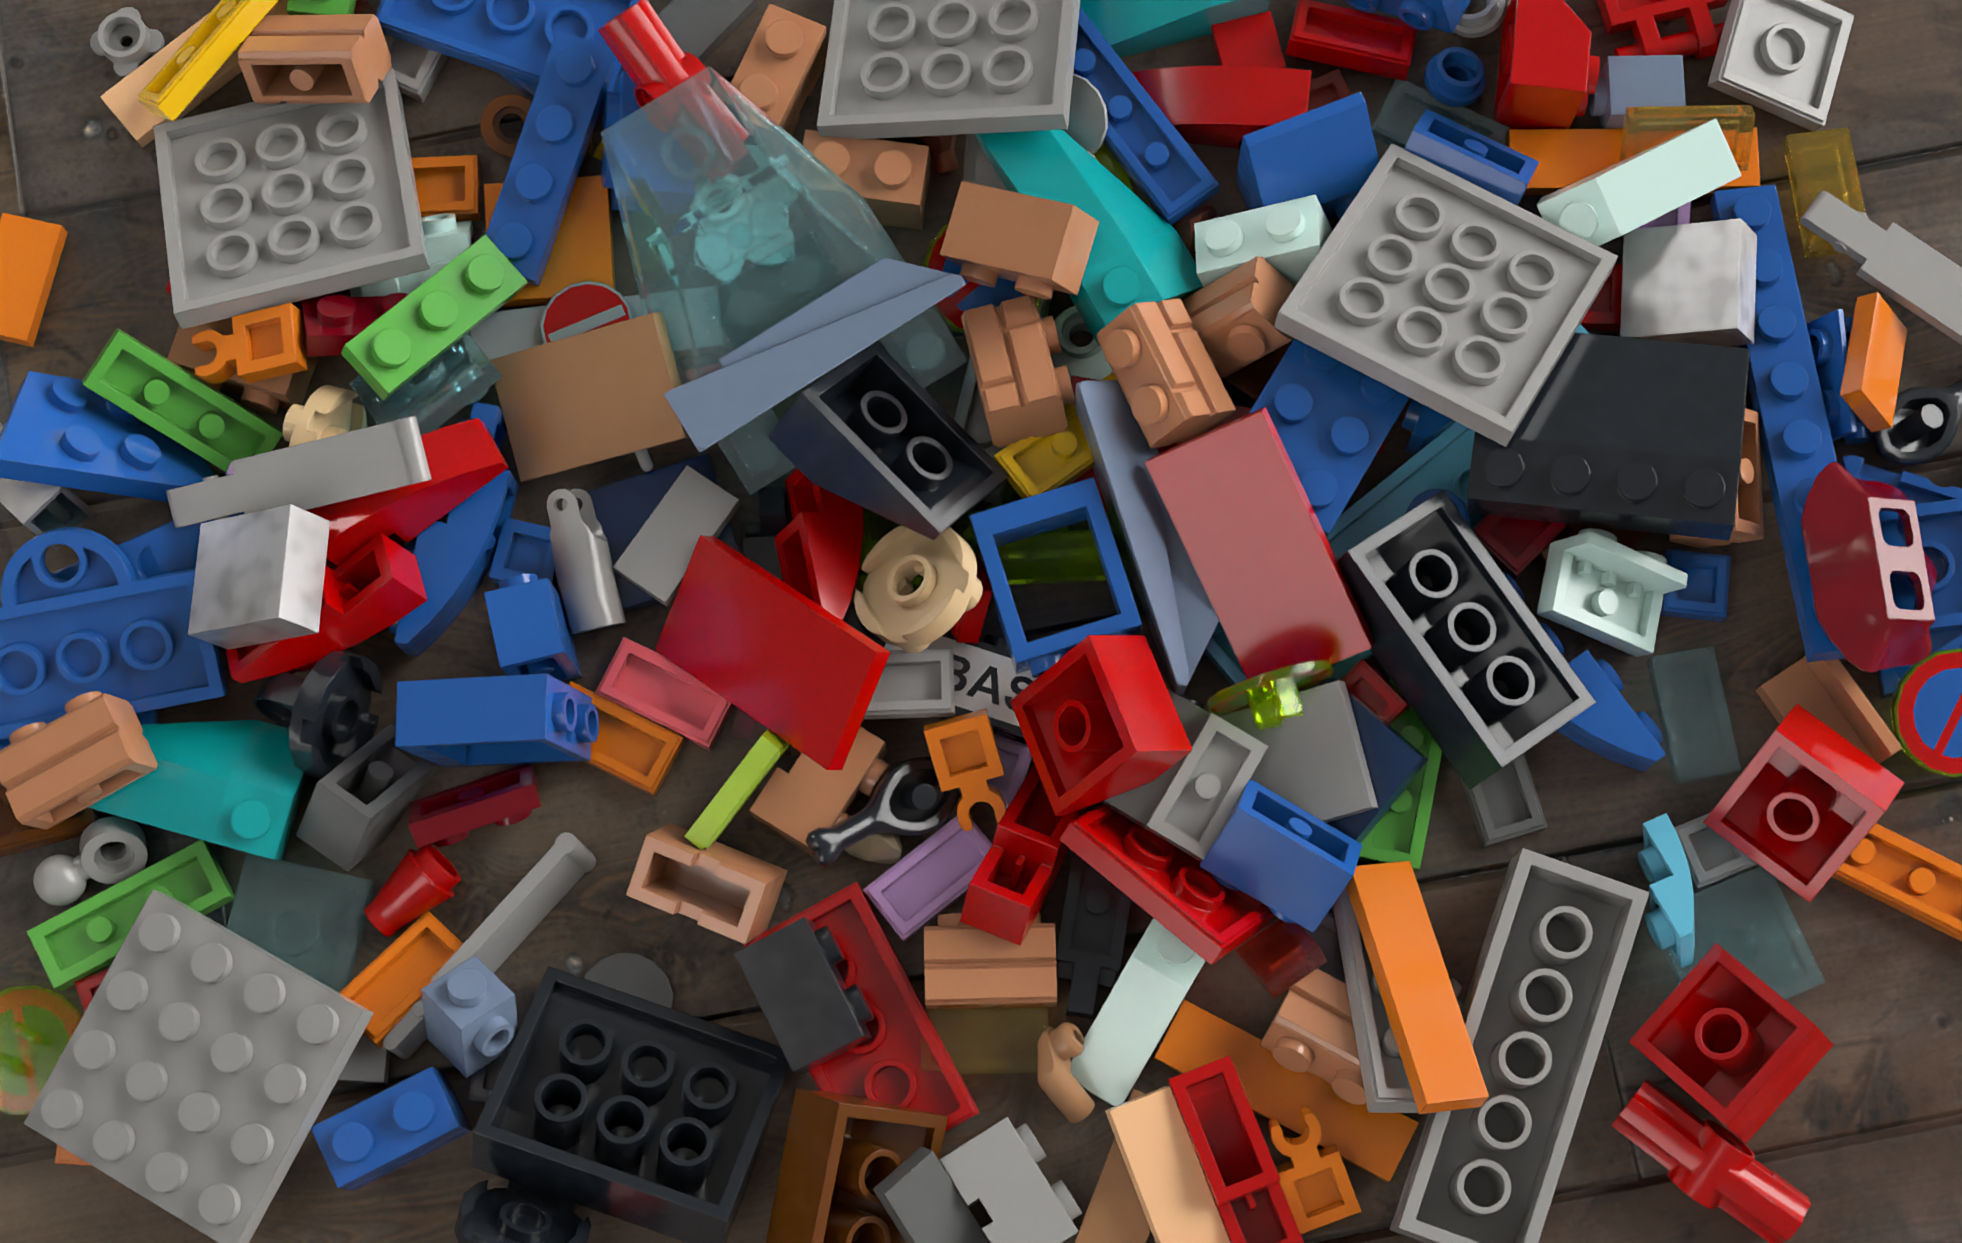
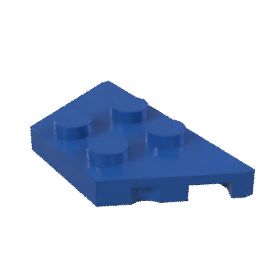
(85, 442)
(1941, 536)

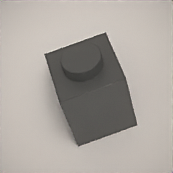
(363, 799)

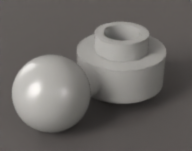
(63, 879)

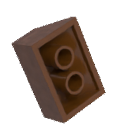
(833, 1161)

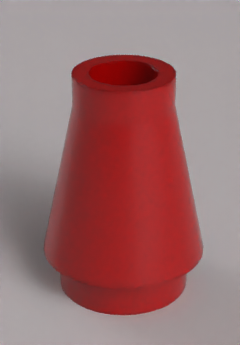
(415, 887)

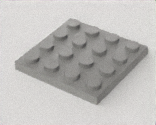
(948, 67)
(286, 203)
(1446, 293)
(198, 1069)

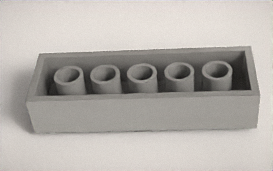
(1536, 1033)

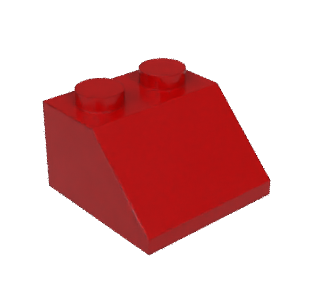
(1543, 66)
(1100, 722)
(1804, 803)
(1731, 1042)

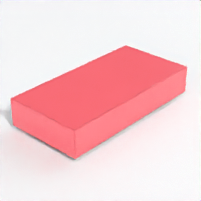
(664, 694)

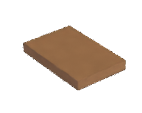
(589, 396)

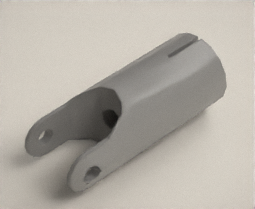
(583, 564)

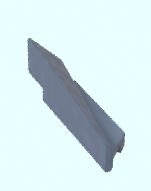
(806, 346)
(1156, 558)

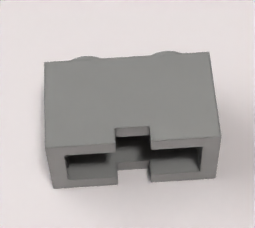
(1004, 1177)

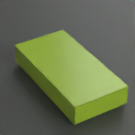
(737, 790)

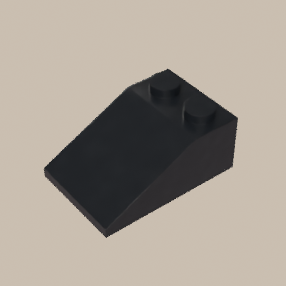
(886, 445)

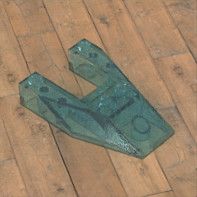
(739, 232)

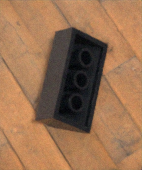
(1460, 640)

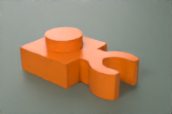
(261, 346)
(966, 757)
(1314, 1178)

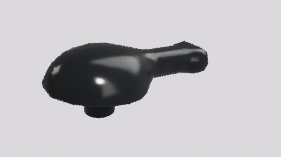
(1922, 424)
(902, 804)

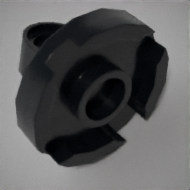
(325, 710)
(518, 1216)

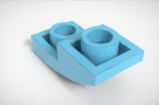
(1670, 890)

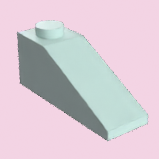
(1643, 185)
(1136, 1014)

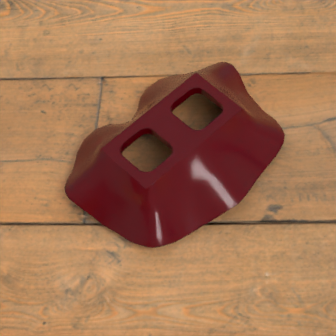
(1853, 570)

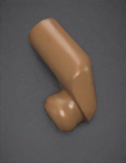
(1054, 1071)

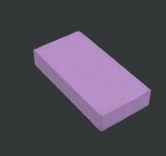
(928, 878)

